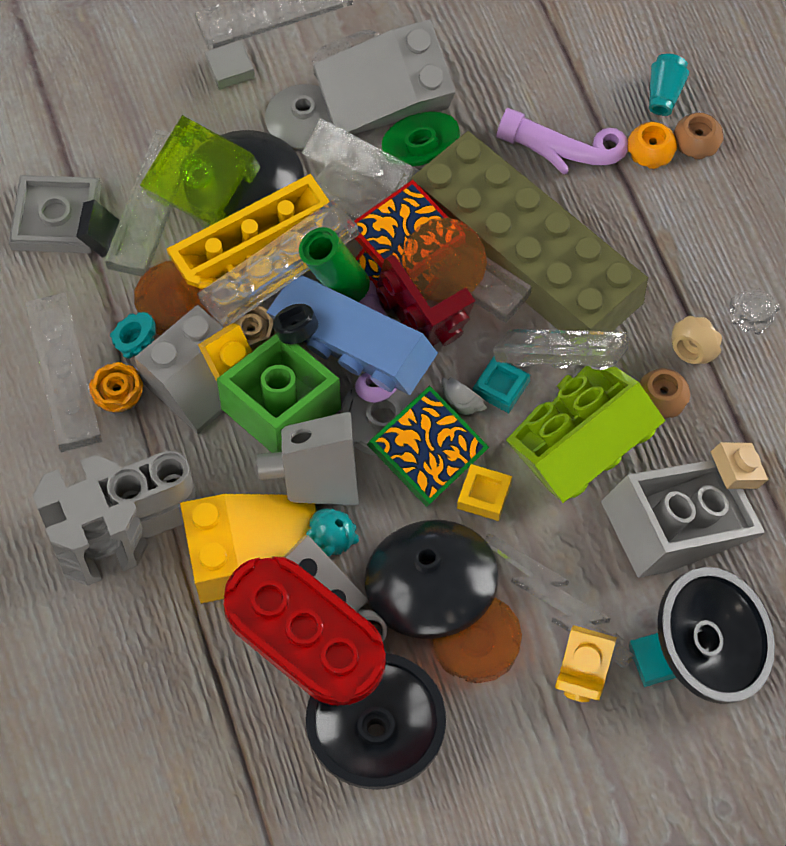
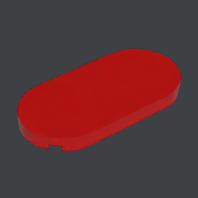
(304, 630)

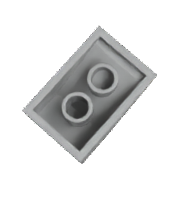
(386, 79)
(678, 516)

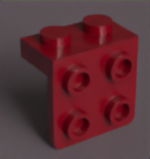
(439, 323)

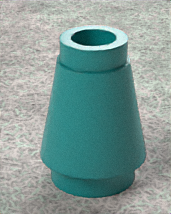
(666, 83)

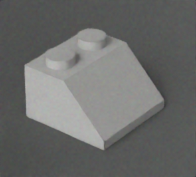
(178, 371)

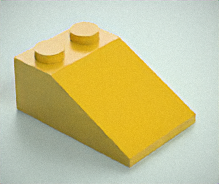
(237, 528)

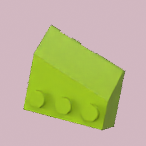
(585, 429)

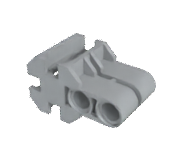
(112, 510)

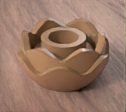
(698, 145)
(674, 383)

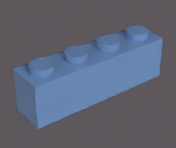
(360, 336)

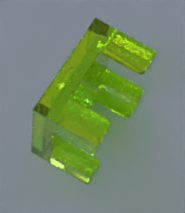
(198, 172)

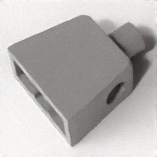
(315, 461)

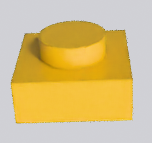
(225, 349)
(484, 492)

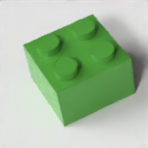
(276, 389)

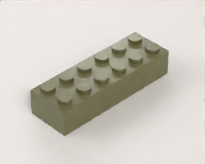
(572, 271)

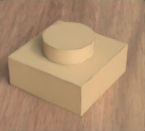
(739, 465)

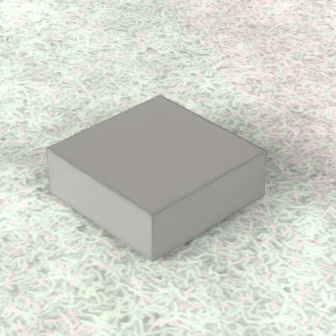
(229, 64)

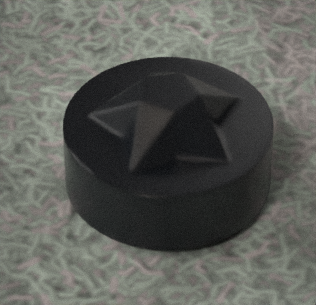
(295, 323)

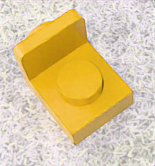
(585, 664)

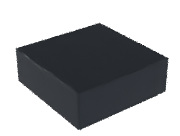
(97, 227)

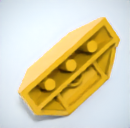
(234, 239)

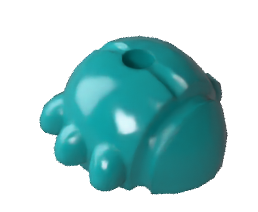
(134, 334)
(332, 531)

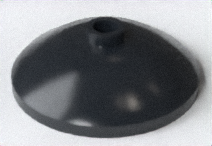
(277, 169)
(433, 597)
(732, 633)
(413, 722)

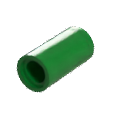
(334, 263)

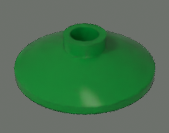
(421, 137)

